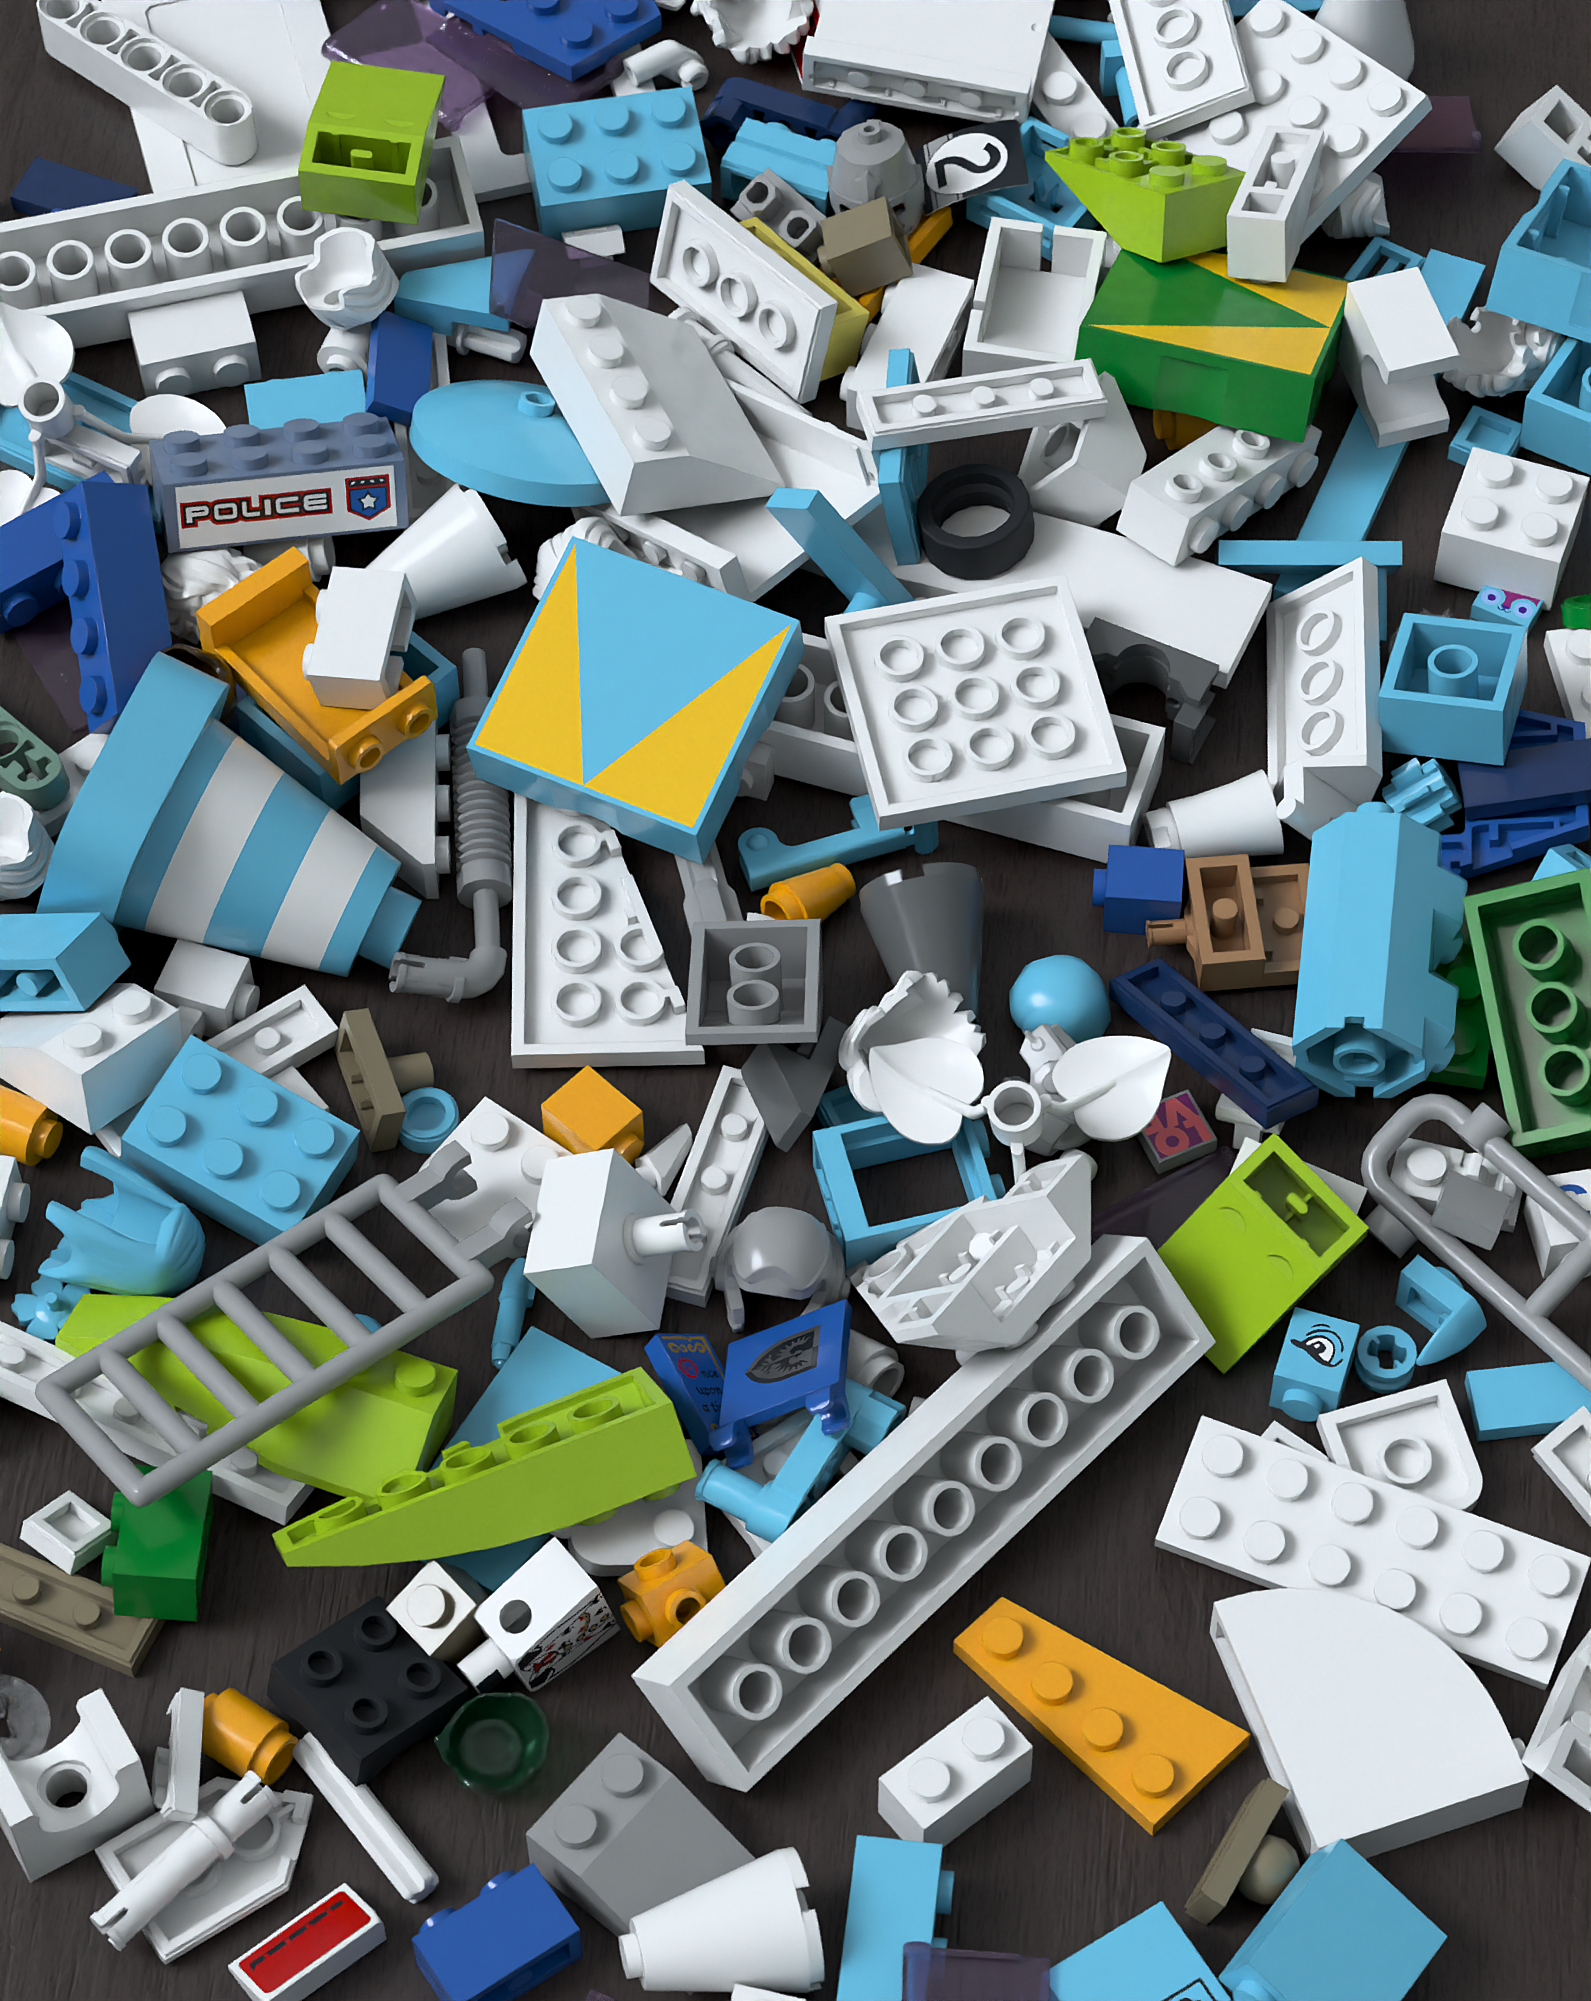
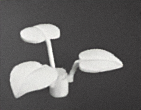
(33, 365)
(933, 1082)

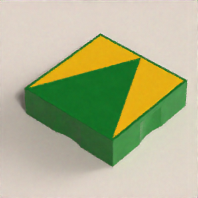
(1216, 343)

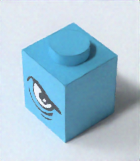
(1313, 1365)

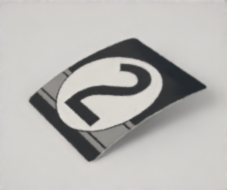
(971, 163)

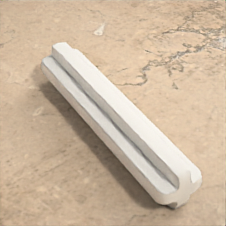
(368, 1822)

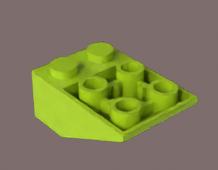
(370, 142)
(1150, 192)
(1259, 1247)

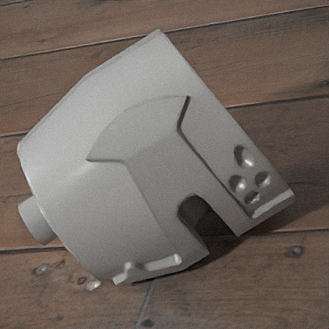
(876, 163)

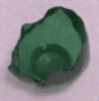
(496, 1743)

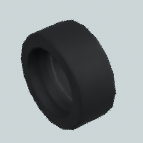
(968, 487)

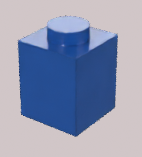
(1138, 887)

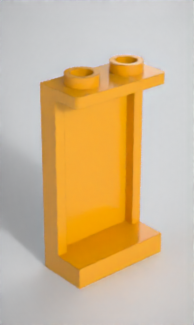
(262, 637)

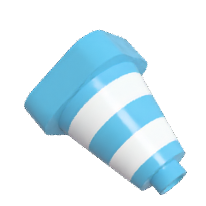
(217, 843)

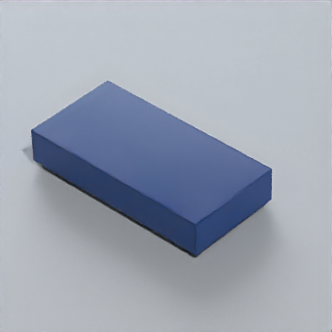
(397, 366)

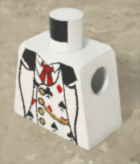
(538, 1622)

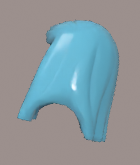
(128, 1240)

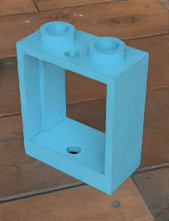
(875, 1142)

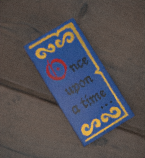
(693, 1383)

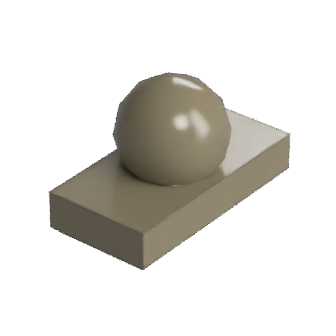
(1247, 1858)

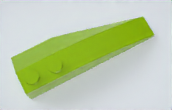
(340, 1443)
(542, 1474)

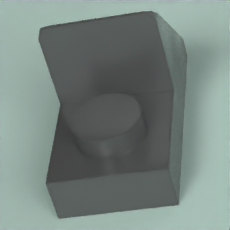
(791, 1083)

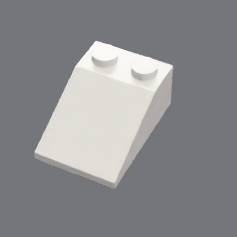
(92, 1060)

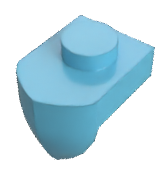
(1442, 1306)

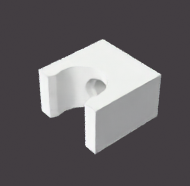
(1390, 354)
(91, 1761)

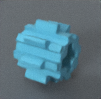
(1424, 794)

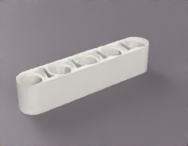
(151, 77)

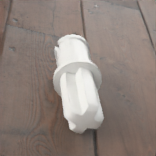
(492, 342)

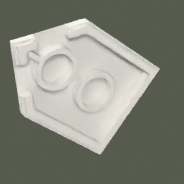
(226, 1889)

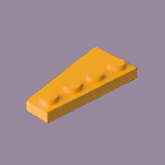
(1108, 1719)

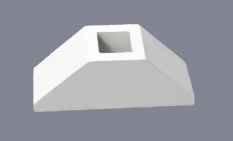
(405, 807)

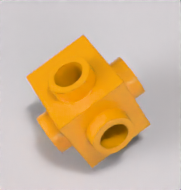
(668, 1591)

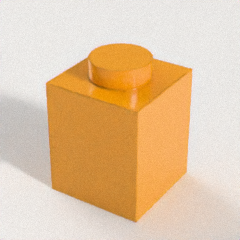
(592, 1117)

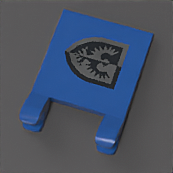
(781, 1372)

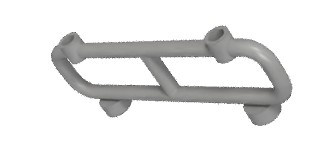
(1401, 1221)

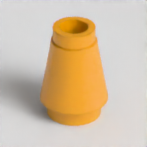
(810, 894)

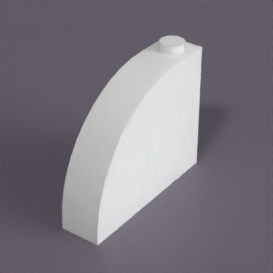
(1365, 1719)

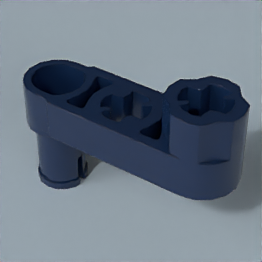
(745, 99)

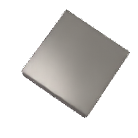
(1470, 1210)

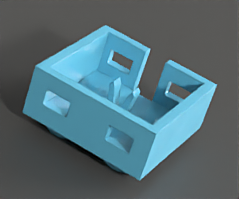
(1043, 185)

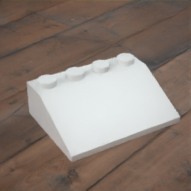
(648, 406)

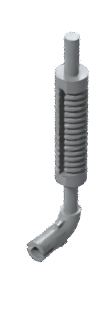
(481, 860)

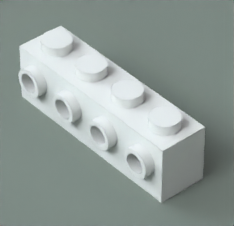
(1212, 489)

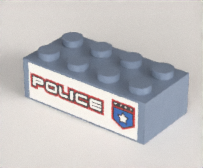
(278, 482)

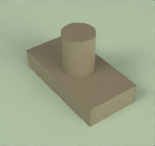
(377, 1080)

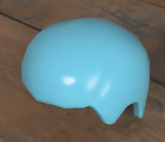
(1061, 992)

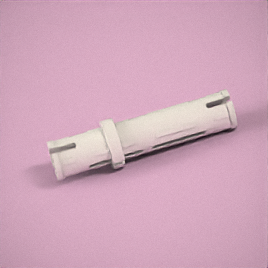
(185, 1859)

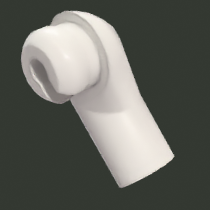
(670, 60)

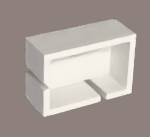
(1026, 313)

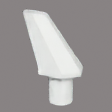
(664, 1160)

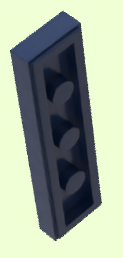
(1214, 1043)

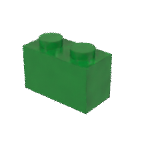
(160, 1551)

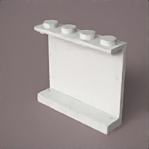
(931, 54)
(739, 542)

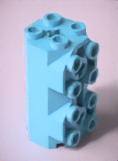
(1370, 948)

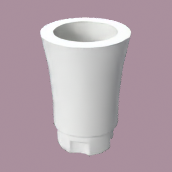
(1220, 821)

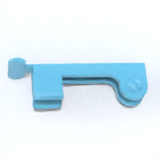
(769, 861)

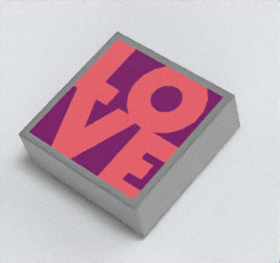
(1177, 1133)

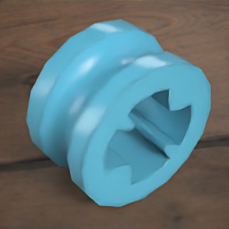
(1403, 1354)

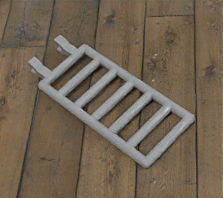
(408, 1202)

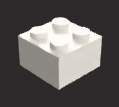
(1511, 526)

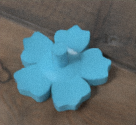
(47, 1307)

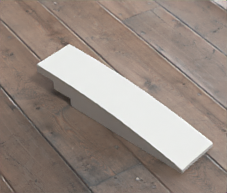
(1110, 578)

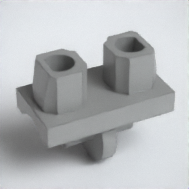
(783, 212)

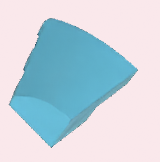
(449, 295)

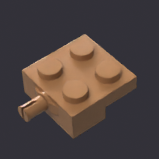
(1239, 922)

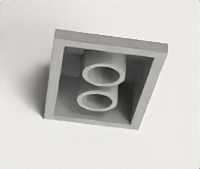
(755, 982)
(629, 1838)

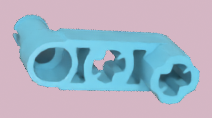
(808, 1470)

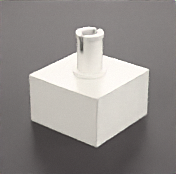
(606, 1243)

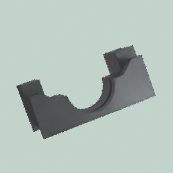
(1184, 678)

